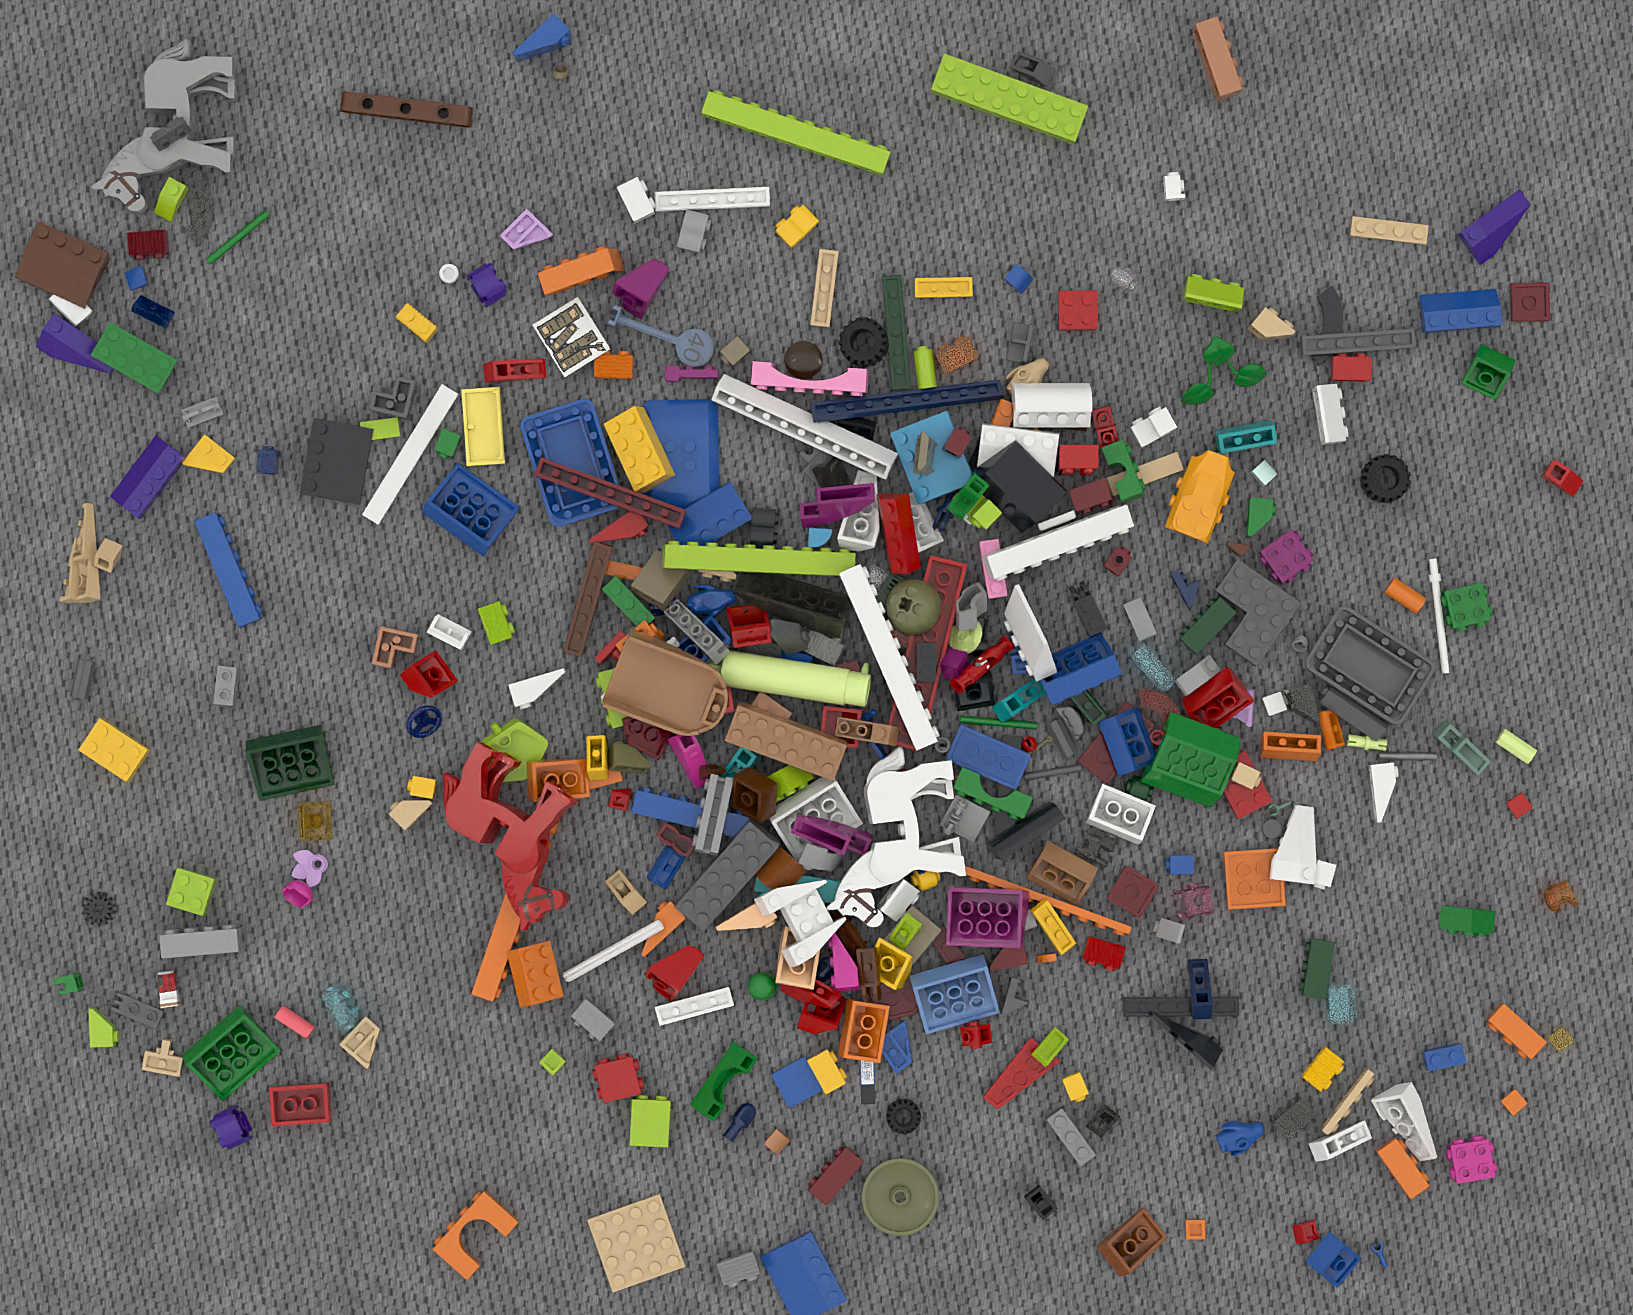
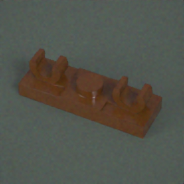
(849, 935)

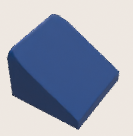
(136, 278)

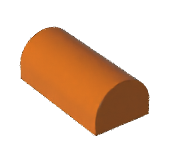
(1405, 595)
(1331, 729)

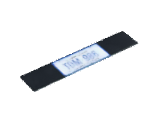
(867, 1082)

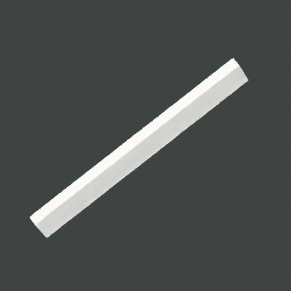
(410, 454)

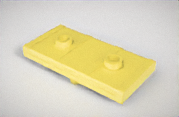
(483, 426)

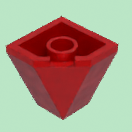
(673, 971)

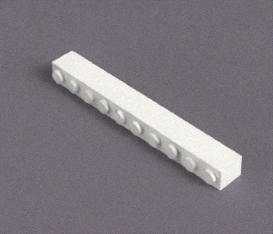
(800, 425)
(888, 657)

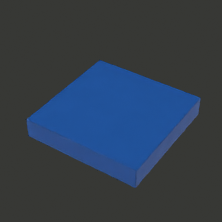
(796, 1082)

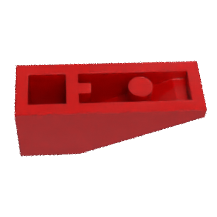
(514, 370)
(625, 527)
(821, 995)

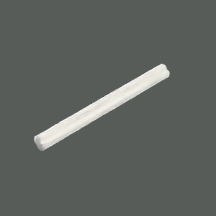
(613, 950)

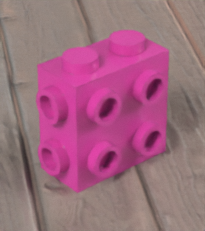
(1471, 1159)

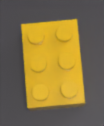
(114, 749)

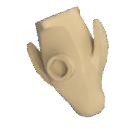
(1029, 373)

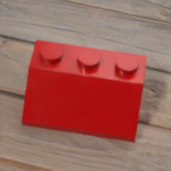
(1217, 699)

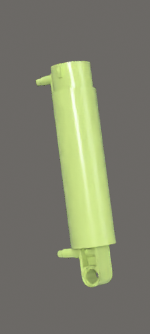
(794, 678)

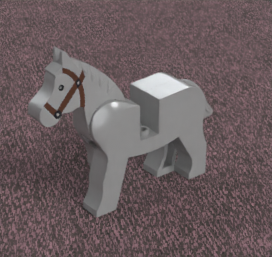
(170, 90)

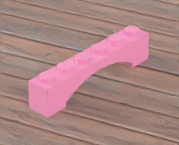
(853, 381)

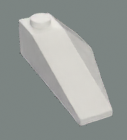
(862, 528)
(1297, 849)
(1405, 1112)

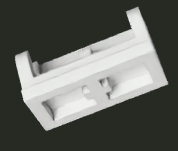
(449, 632)

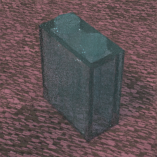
(1152, 668)

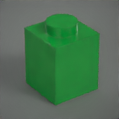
(447, 444)

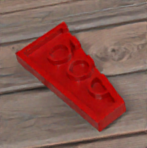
(1017, 1075)

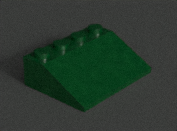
(289, 762)

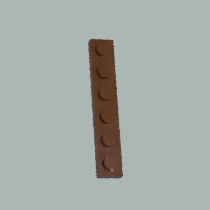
(588, 599)

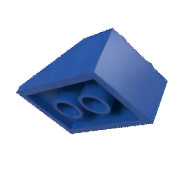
(546, 38)

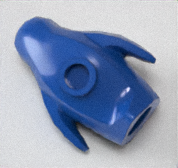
(710, 600)
(1238, 1136)

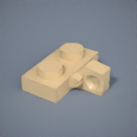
(163, 1060)

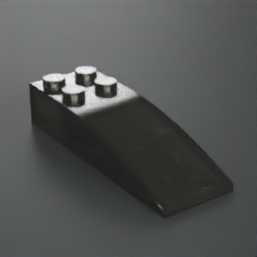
(796, 602)

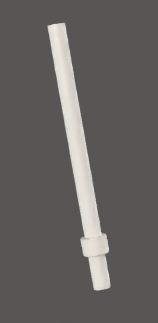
(1435, 578)

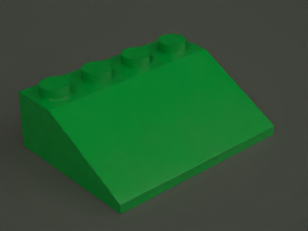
(230, 1053)

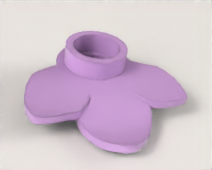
(306, 867)

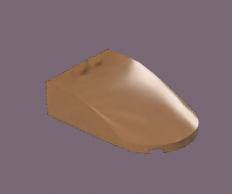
(665, 687)

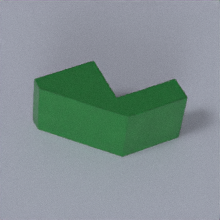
(967, 496)

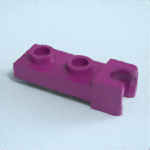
(674, 373)

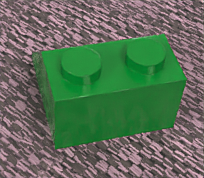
(1488, 371)

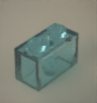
(1340, 1003)

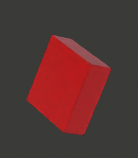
(1519, 805)

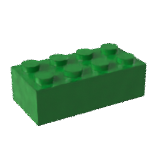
(134, 357)

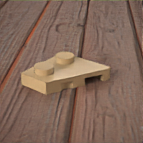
(361, 1041)

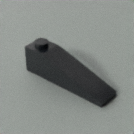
(1199, 1044)

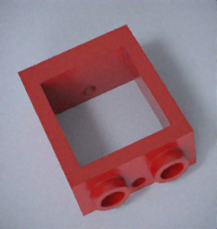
(748, 634)

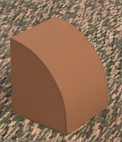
(777, 1141)

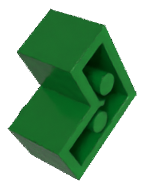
(1468, 920)

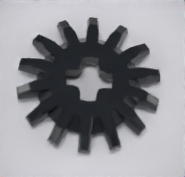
(105, 912)

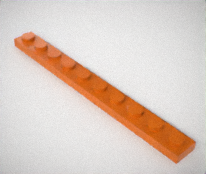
(1065, 908)

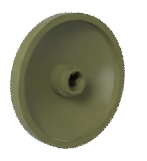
(900, 1196)

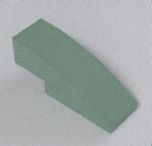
(1461, 747)

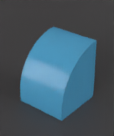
(818, 537)

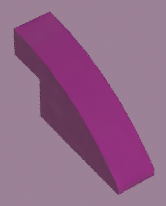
(836, 503)
(832, 834)

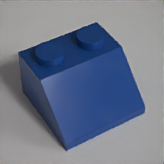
(1333, 1259)

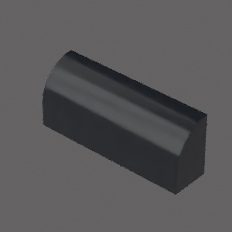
(1025, 831)

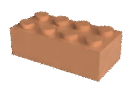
(1217, 58)

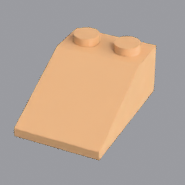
(748, 918)
(798, 976)

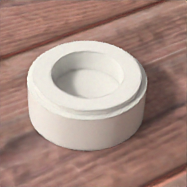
(449, 273)

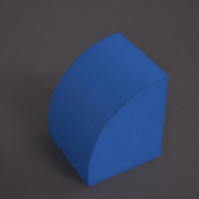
(1018, 279)

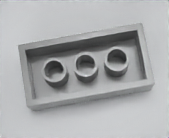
(204, 942)

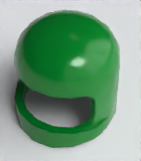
(762, 986)

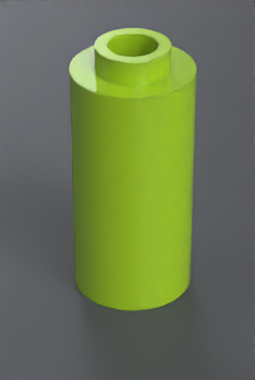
(924, 368)

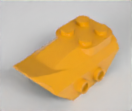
(1200, 496)

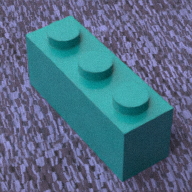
(1245, 436)

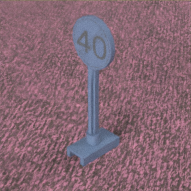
(692, 347)

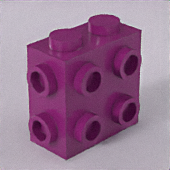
(1286, 557)

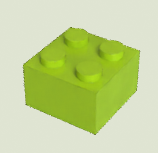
(191, 891)

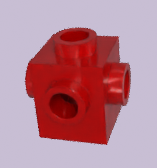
(975, 1035)

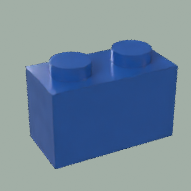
(1443, 1057)

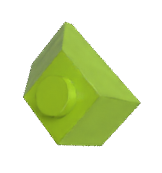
(170, 199)
(101, 1030)

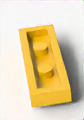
(943, 287)
(1053, 926)

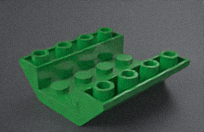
(1193, 760)

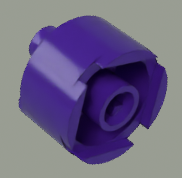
(486, 284)
(231, 1127)

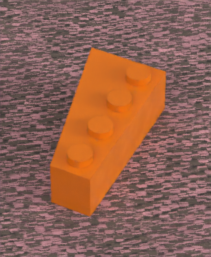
(580, 270)

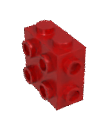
(618, 1078)

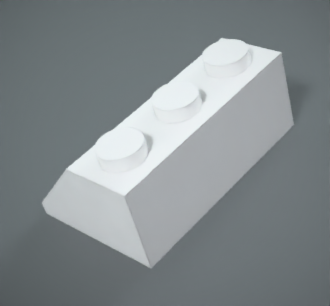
(1329, 414)
(923, 523)
(1120, 814)

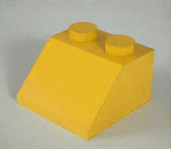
(893, 964)

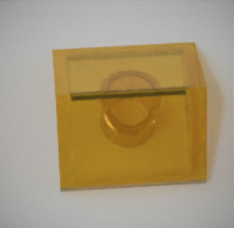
(315, 821)

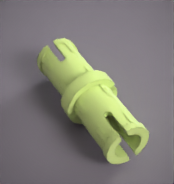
(1366, 742)

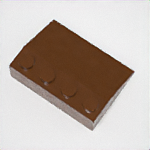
(62, 265)

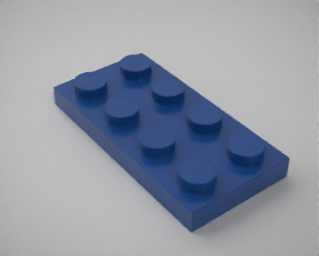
(988, 757)

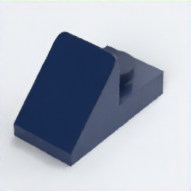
(1187, 592)

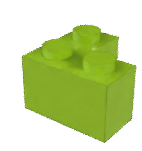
(982, 513)
(788, 779)

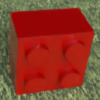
(1077, 310)

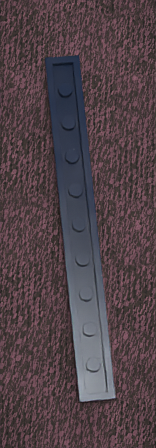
(906, 401)

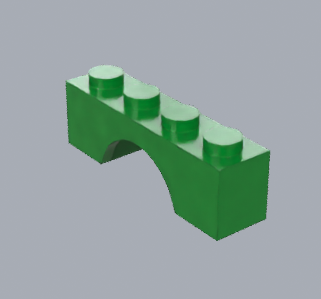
(1014, 803)
(710, 1096)

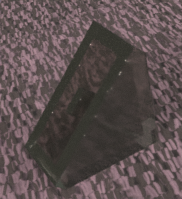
(1102, 1120)

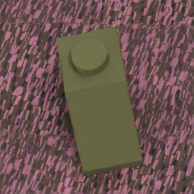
(626, 758)

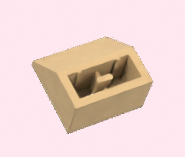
(1270, 327)

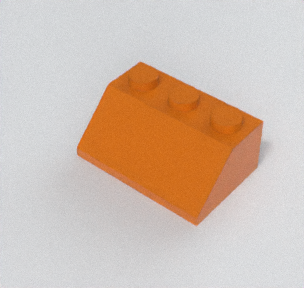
(863, 1030)

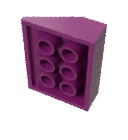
(986, 917)

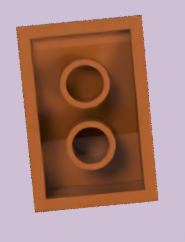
(1131, 1242)

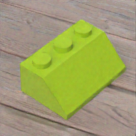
(1213, 293)

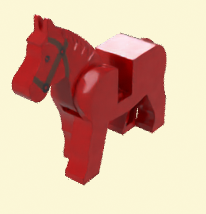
(478, 814)

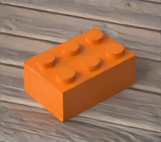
(535, 973)

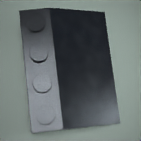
(336, 461)
(1019, 486)

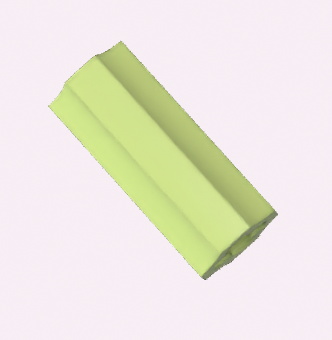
(1516, 746)

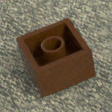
(754, 795)

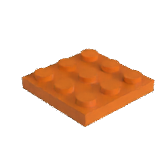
(1249, 882)

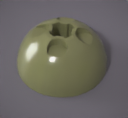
(921, 608)

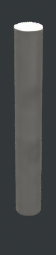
(1407, 755)

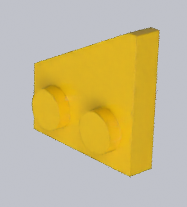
(209, 456)

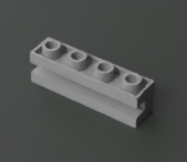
(696, 631)
(713, 816)

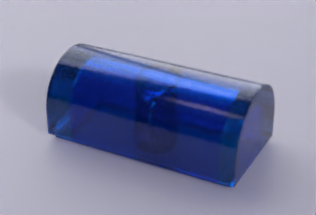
(153, 311)

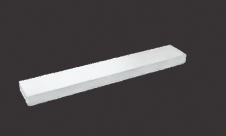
(712, 199)

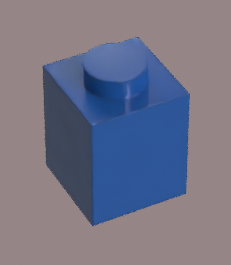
(1179, 864)

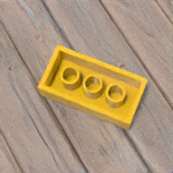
(639, 449)

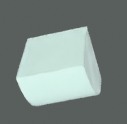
(1263, 473)

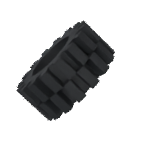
(915, 1116)

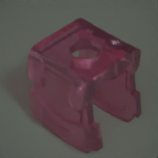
(1189, 893)

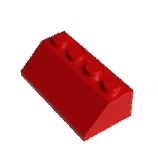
(898, 532)

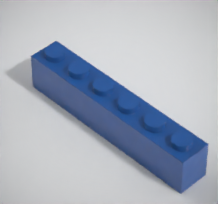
(228, 570)
(680, 810)

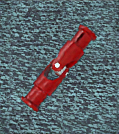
(982, 664)

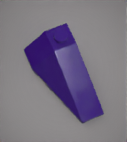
(1491, 230)
(69, 344)

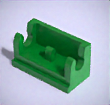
(72, 982)

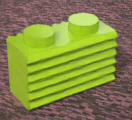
(496, 623)

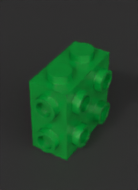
(1466, 606)

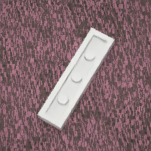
(694, 1006)

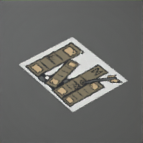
(571, 337)

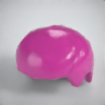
(298, 893)

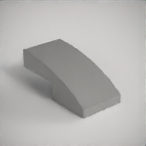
(1140, 619)

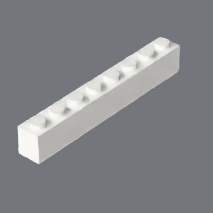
(1058, 541)

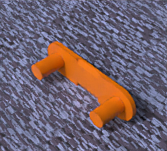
(623, 570)

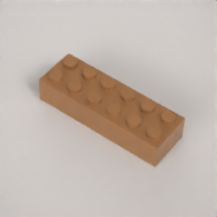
(786, 740)

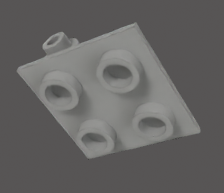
(964, 818)

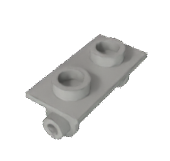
(202, 412)

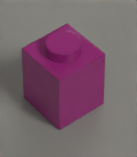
(954, 663)

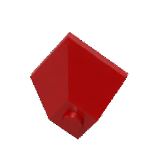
(429, 676)
(820, 1019)

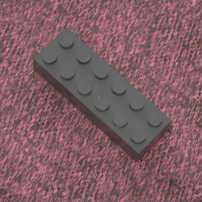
(727, 874)

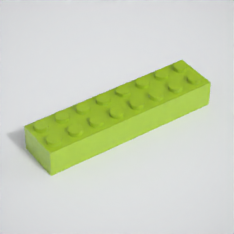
(1009, 99)

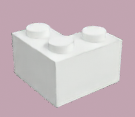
(1152, 428)

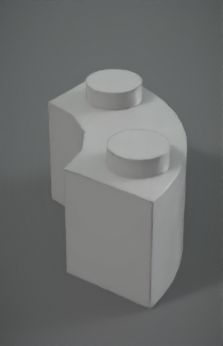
(969, 606)
(819, 858)

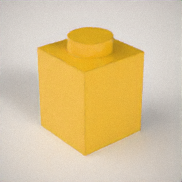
(422, 787)
(1075, 1087)

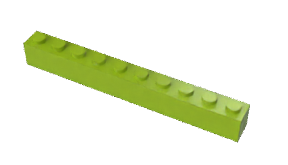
(795, 133)
(756, 560)

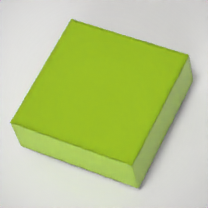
(552, 1061)

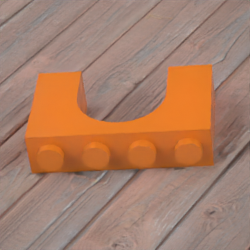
(484, 1208)

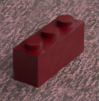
(835, 1175)

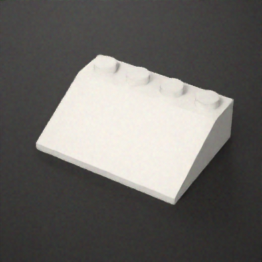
(1039, 444)
(1028, 636)
(820, 800)

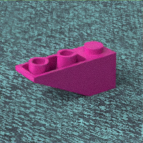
(690, 756)
(845, 971)

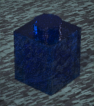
(267, 460)

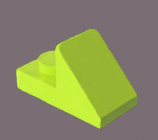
(905, 931)

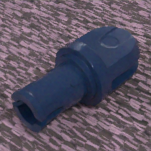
(943, 512)
(824, 969)
(741, 1119)

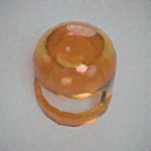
(1556, 892)

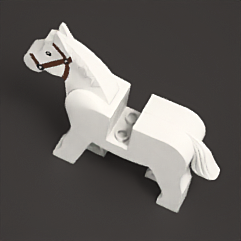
(889, 800)

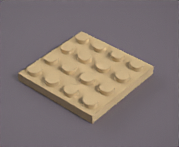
(636, 1243)

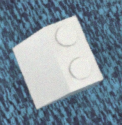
(898, 899)

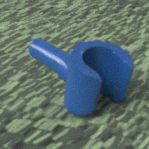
(1379, 1252)

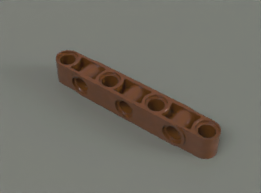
(420, 110)

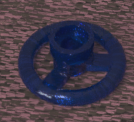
(422, 720)

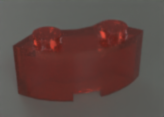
(1157, 702)

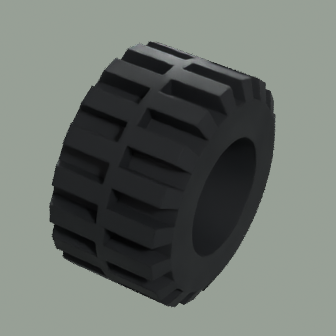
(852, 330)
(1400, 471)

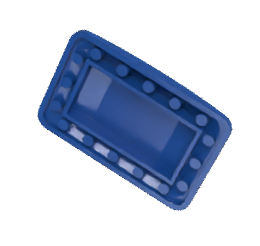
(573, 439)
(692, 446)

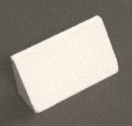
(71, 311)

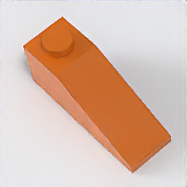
(670, 919)

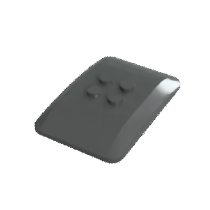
(1369, 665)

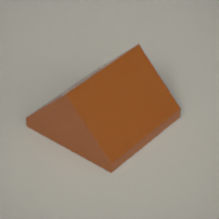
(780, 870)

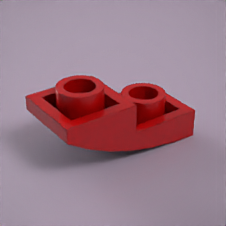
(1104, 426)

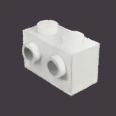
(636, 200)

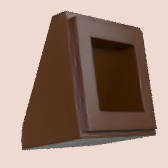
(1237, 548)
(706, 770)

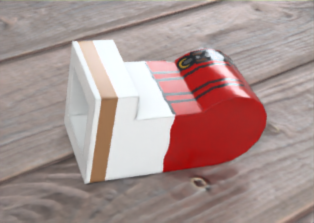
(168, 989)

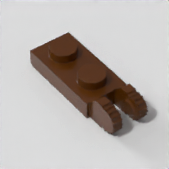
(868, 973)

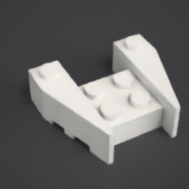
(805, 917)

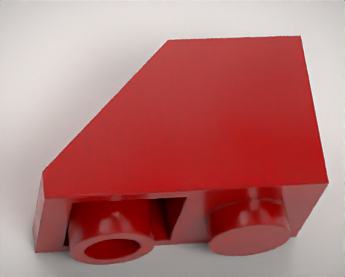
(1562, 477)

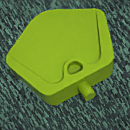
(518, 741)

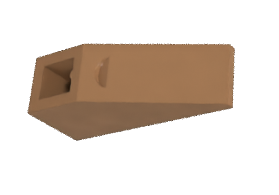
(867, 731)

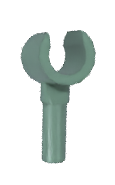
(1275, 809)

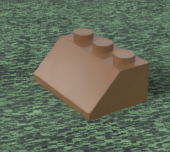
(1062, 873)

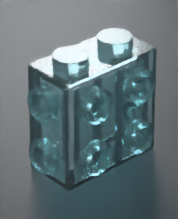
(340, 1007)

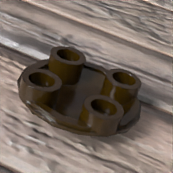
(803, 360)

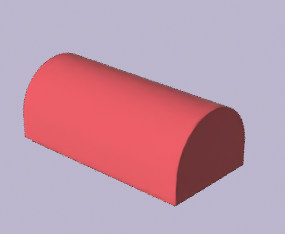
(294, 1022)

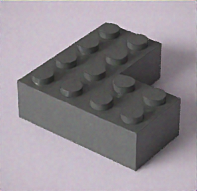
(1265, 610)

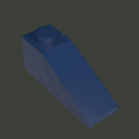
(1200, 989)

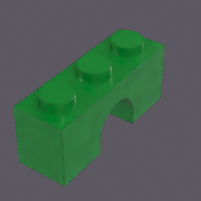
(1130, 486)
(627, 602)

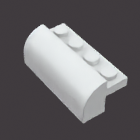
(1051, 404)

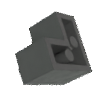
(397, 404)

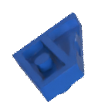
(897, 1047)

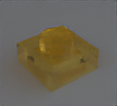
(1560, 1039)

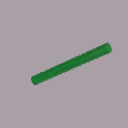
(237, 237)
(996, 722)

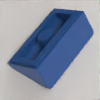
(665, 867)

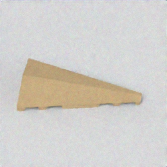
(83, 576)

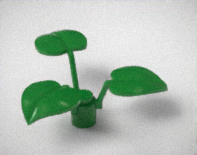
(1216, 353)

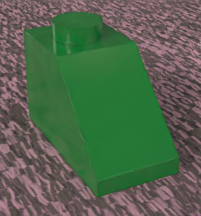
(1259, 513)

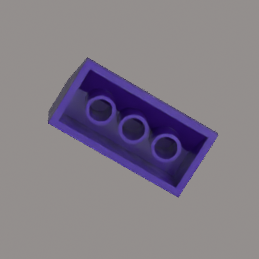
(148, 477)

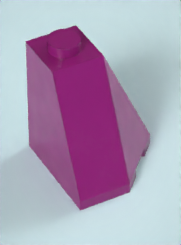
(640, 287)

